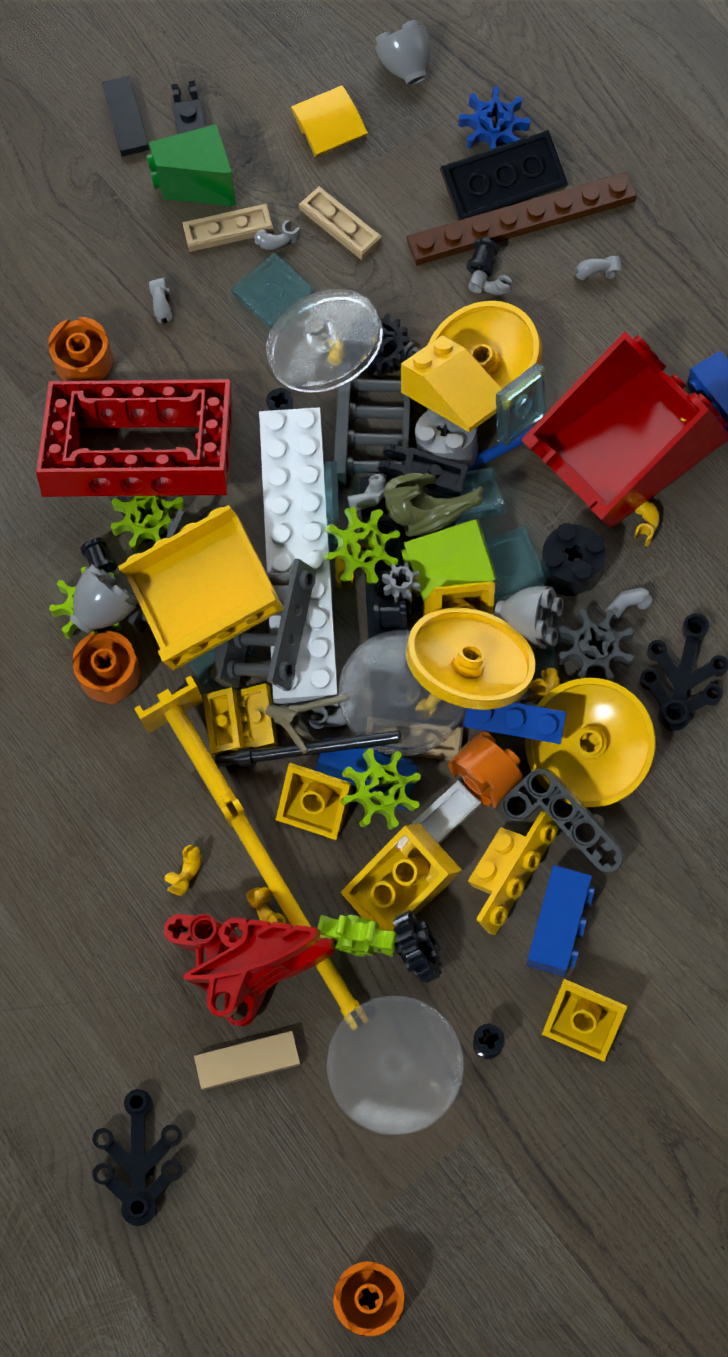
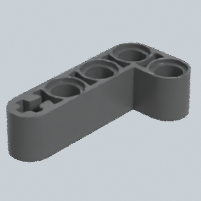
(570, 824)

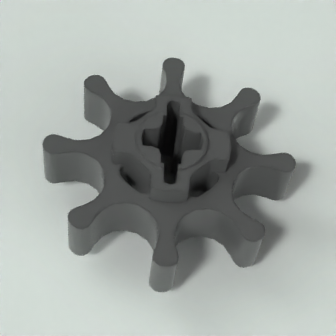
(601, 636)

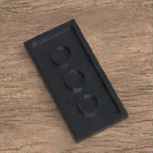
(504, 176)

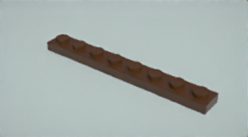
(522, 218)

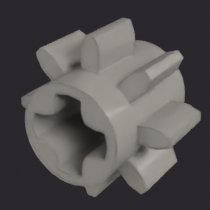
(406, 590)

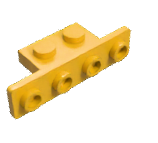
(508, 867)

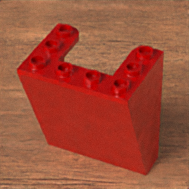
(622, 430)

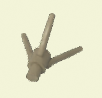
(290, 717)

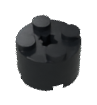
(574, 543)

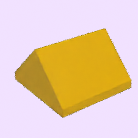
(472, 596)
(313, 801)
(584, 1020)

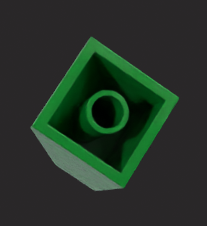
(192, 168)

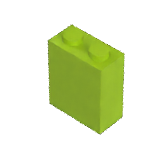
(450, 557)

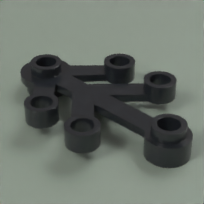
(683, 678)
(138, 1163)

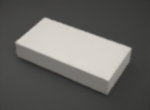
(448, 811)

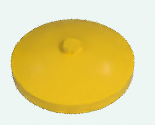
(497, 338)
(470, 658)
(604, 742)

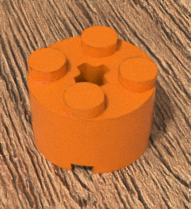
(80, 350)
(122, 665)
(486, 769)
(350, 1290)

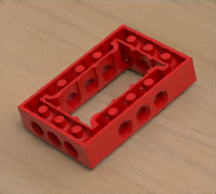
(77, 472)

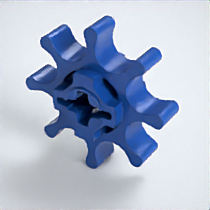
(482, 122)

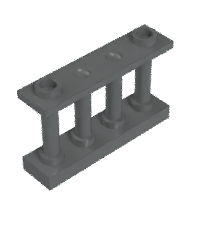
(349, 412)
(230, 655)

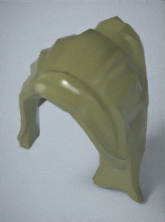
(421, 512)

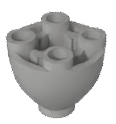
(405, 52)
(99, 601)
(533, 614)

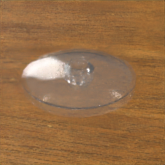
(324, 340)
(391, 699)
(395, 1065)

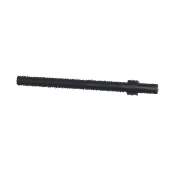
(249, 756)

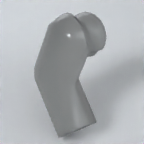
(371, 496)
(628, 598)

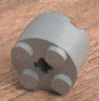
(446, 439)

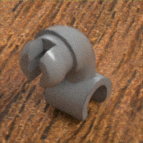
(271, 242)
(591, 266)
(480, 283)
(160, 305)
(333, 720)

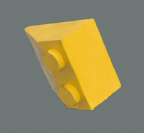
(450, 383)
(401, 877)

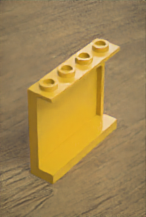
(201, 587)

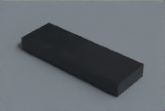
(125, 116)

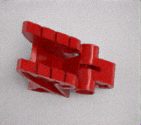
(244, 964)

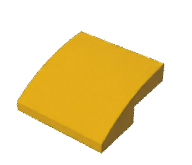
(329, 121)
(239, 719)

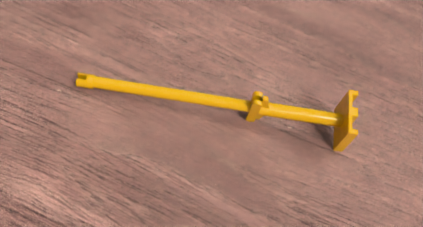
(172, 710)

